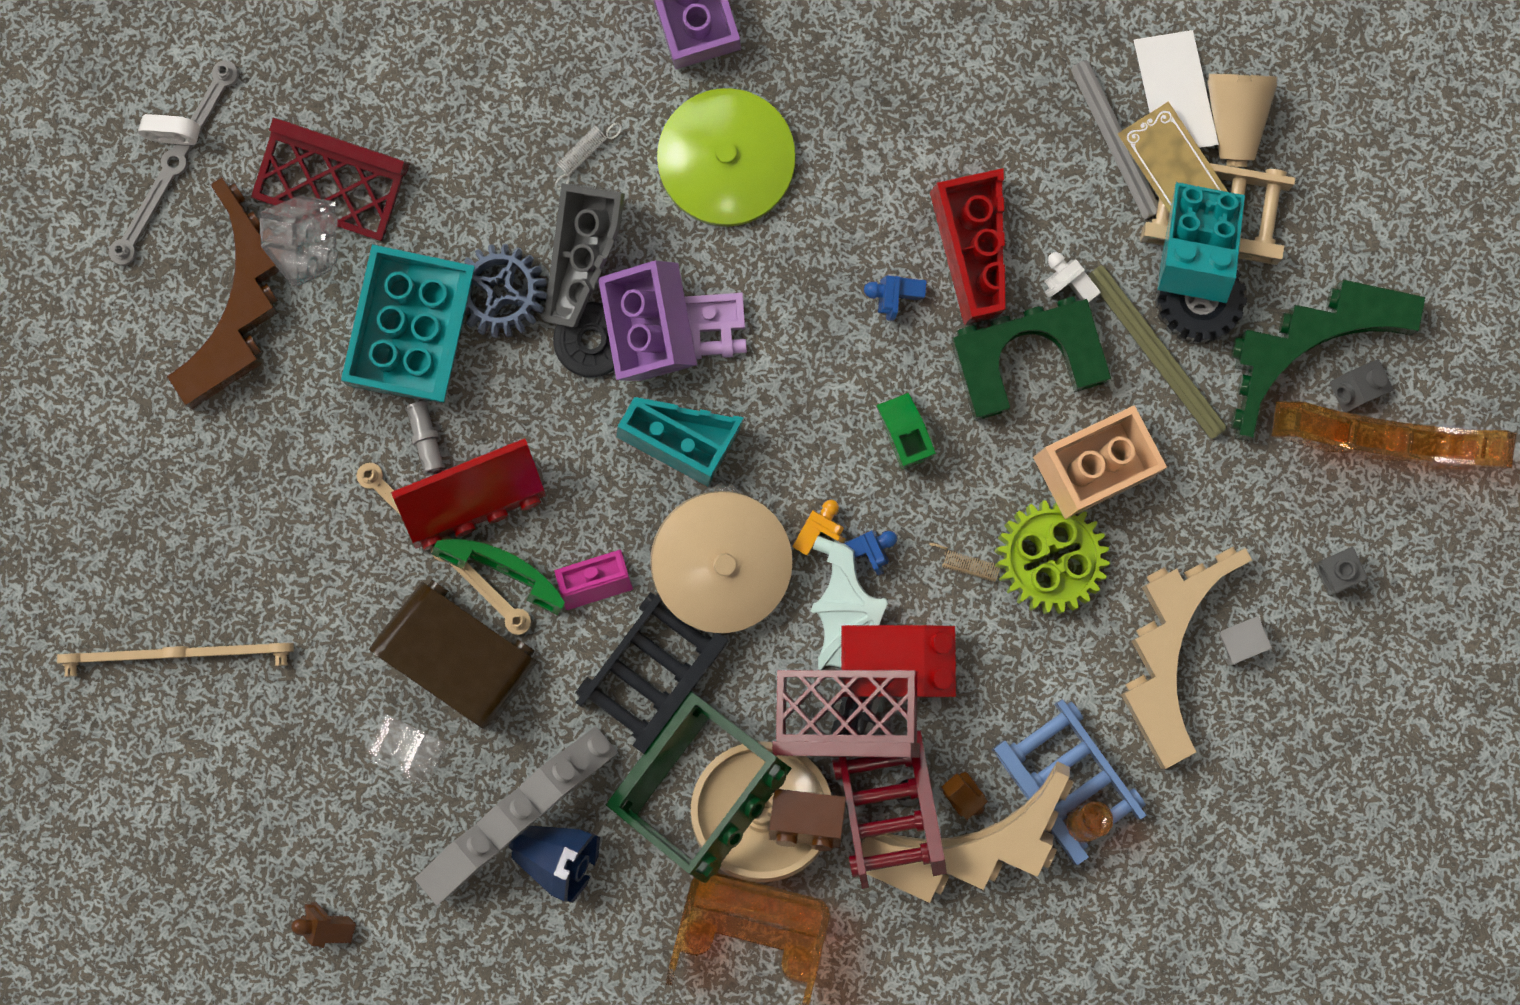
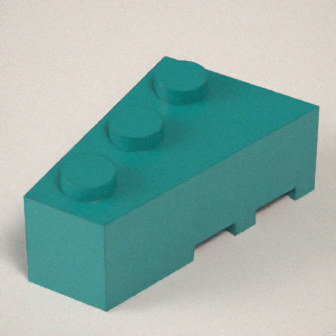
(679, 436)

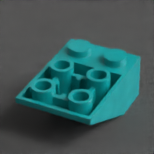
(1201, 243)

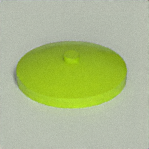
(726, 157)

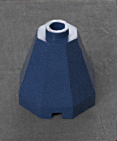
(557, 858)

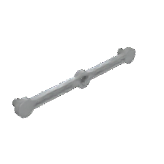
(123, 250)

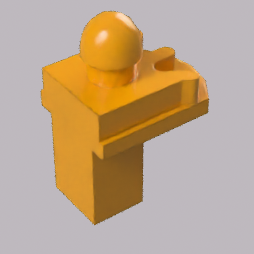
(819, 523)

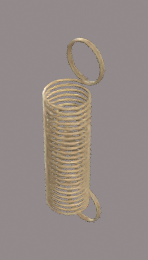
(962, 570)

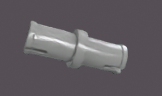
(425, 437)

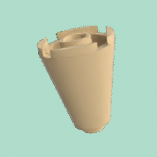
(1240, 113)

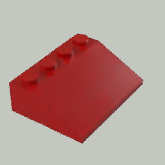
(470, 495)

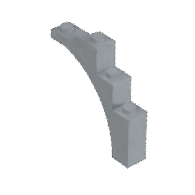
(514, 815)

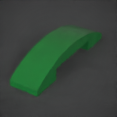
(542, 592)

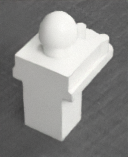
(1071, 274)

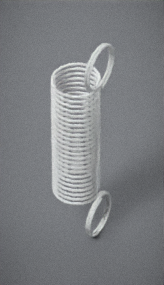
(587, 138)

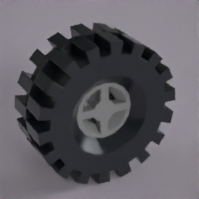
(1197, 322)

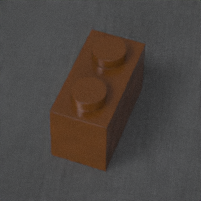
(807, 819)

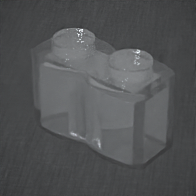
(407, 749)

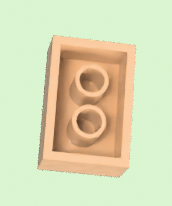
(1099, 462)

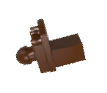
(965, 795)
(321, 928)

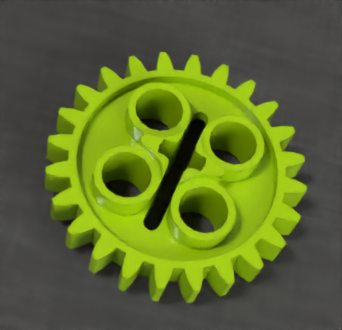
(1065, 585)

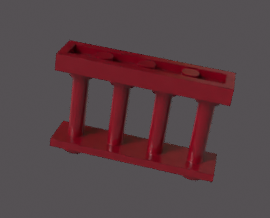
(922, 820)

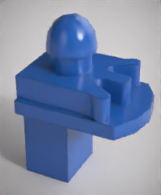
(893, 288)
(874, 547)

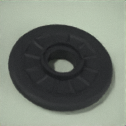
(574, 355)

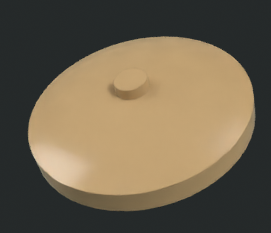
(721, 562)
(718, 790)

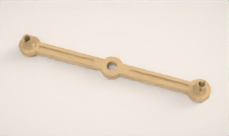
(516, 620)
(72, 660)

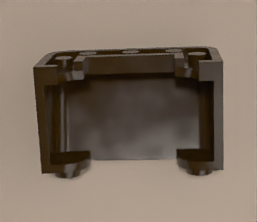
(454, 655)

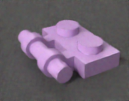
(716, 313)

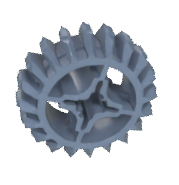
(506, 277)

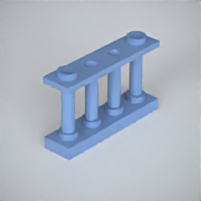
(1013, 755)

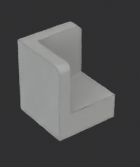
(1244, 640)

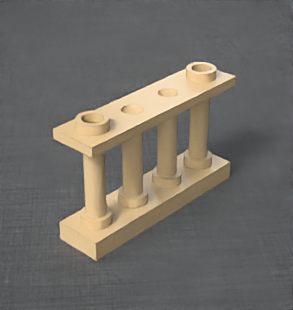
(1263, 247)

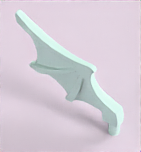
(843, 602)

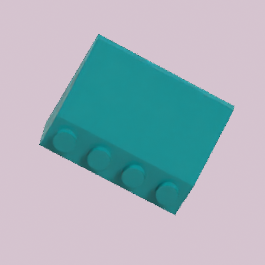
(407, 324)

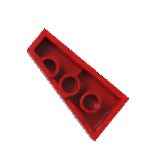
(973, 239)

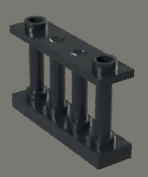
(685, 674)

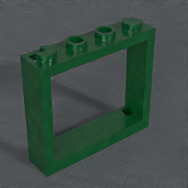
(660, 759)

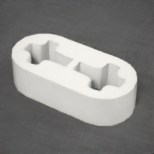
(169, 129)

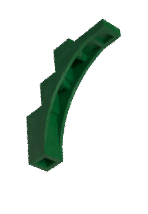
(1354, 310)

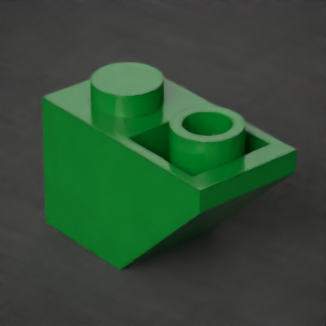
(906, 431)

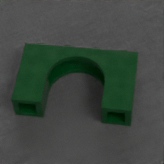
(1067, 326)

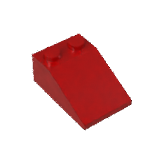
(901, 647)

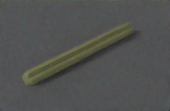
(1157, 352)

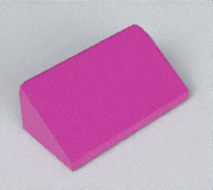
(593, 579)

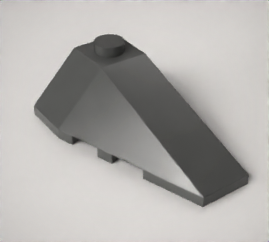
(582, 241)

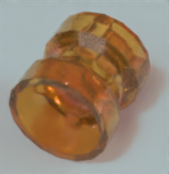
(1097, 818)

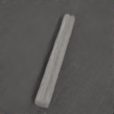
(1110, 128)

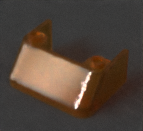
(757, 916)

